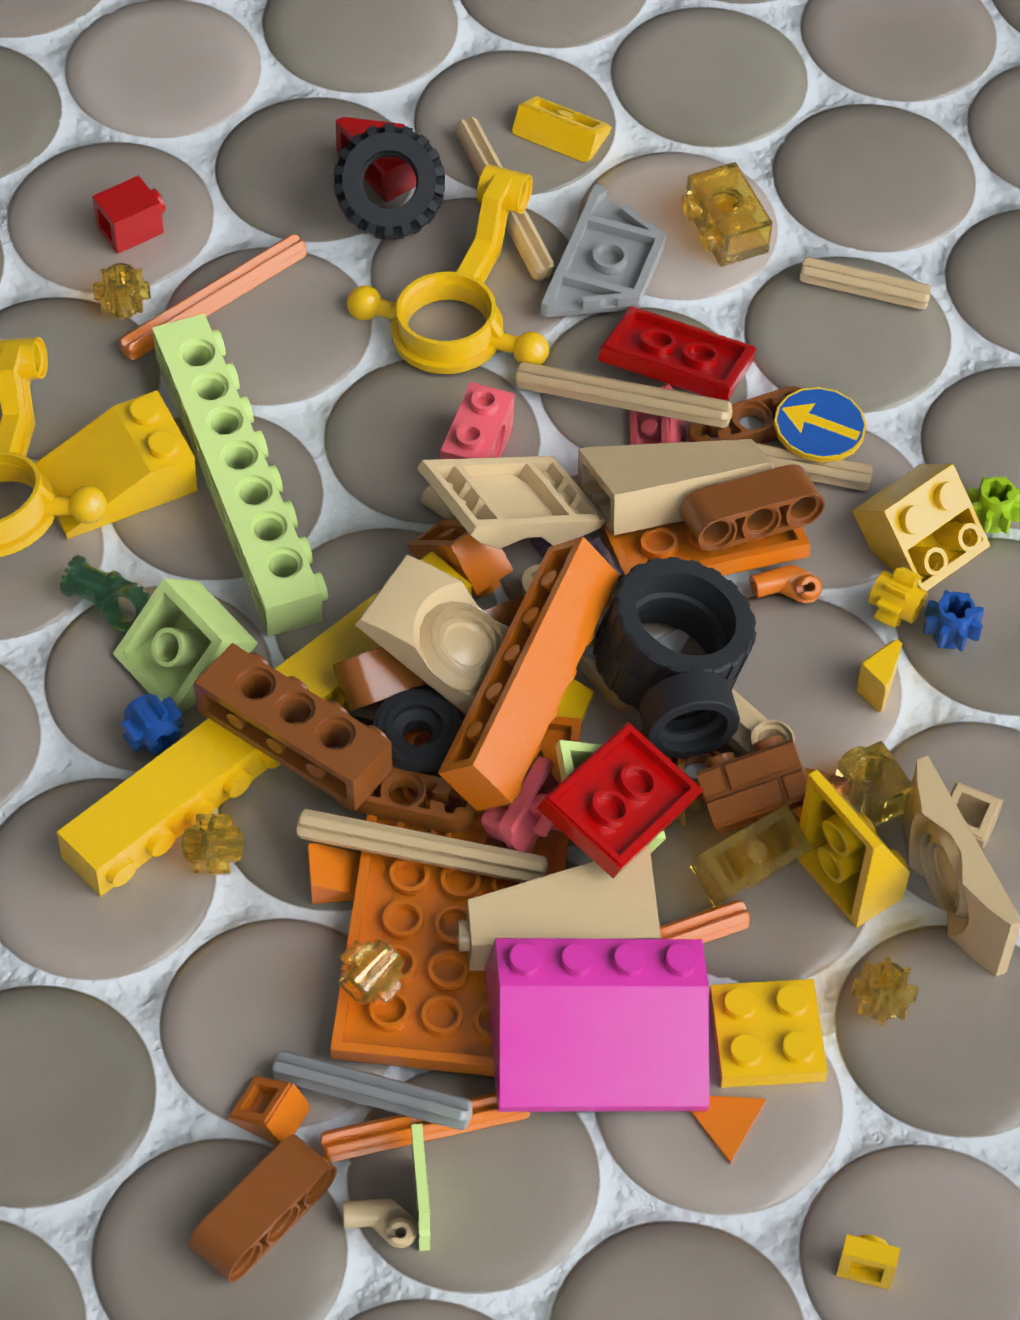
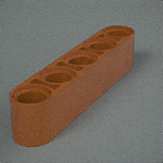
(380, 675)

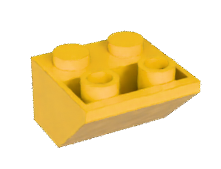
(923, 524)

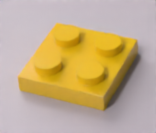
(767, 1033)

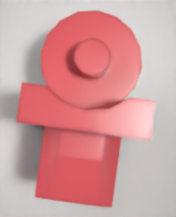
(522, 821)

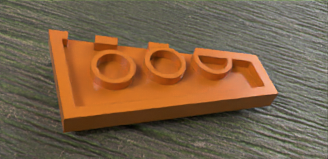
(677, 541)

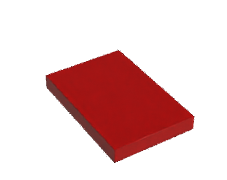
(677, 354)
(619, 799)

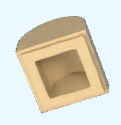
(978, 810)

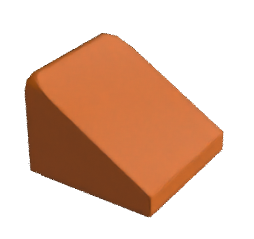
(332, 873)
(270, 1109)

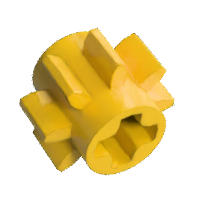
(897, 597)

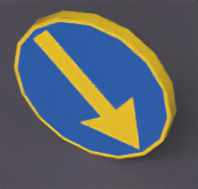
(820, 424)

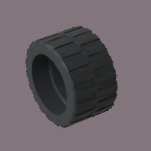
(683, 597)

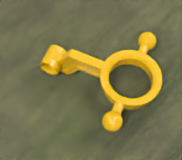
(499, 193)
(20, 363)

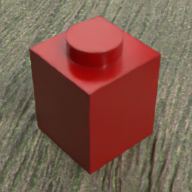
(129, 214)

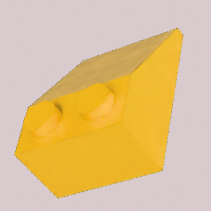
(129, 455)
(848, 854)

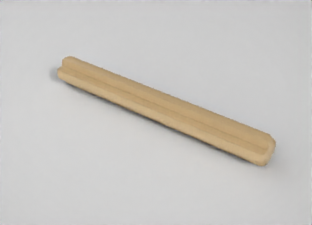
(518, 225)
(624, 394)
(420, 847)

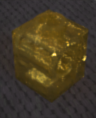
(880, 800)

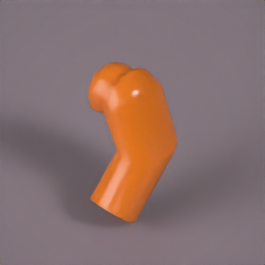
(789, 581)

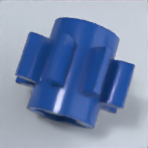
(953, 620)
(152, 724)

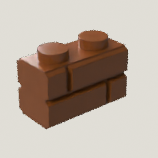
(753, 785)

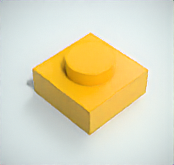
(868, 1260)

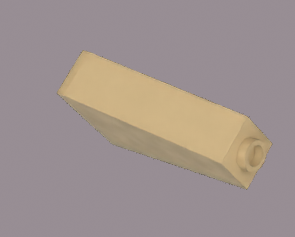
(648, 482)
(565, 904)

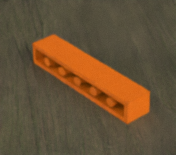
(529, 675)

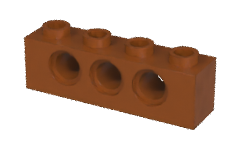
(346, 773)

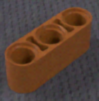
(752, 507)
(262, 1208)

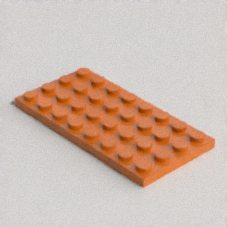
(414, 907)

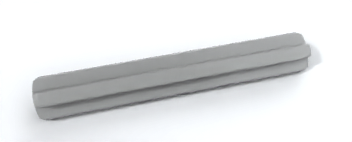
(373, 1090)

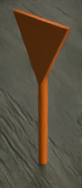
(729, 1121)

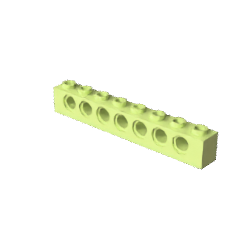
(238, 475)

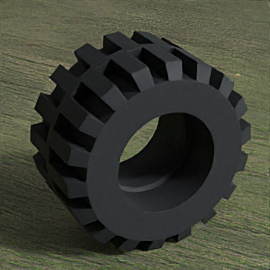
(383, 143)

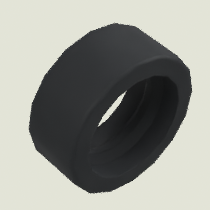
(684, 694)

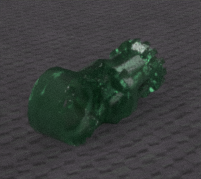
(103, 590)

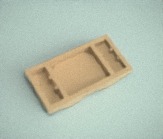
(513, 498)
(434, 629)
(958, 872)

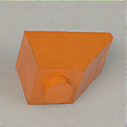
(473, 560)

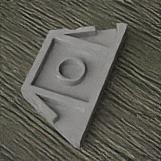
(604, 261)

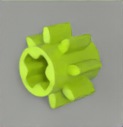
(995, 504)

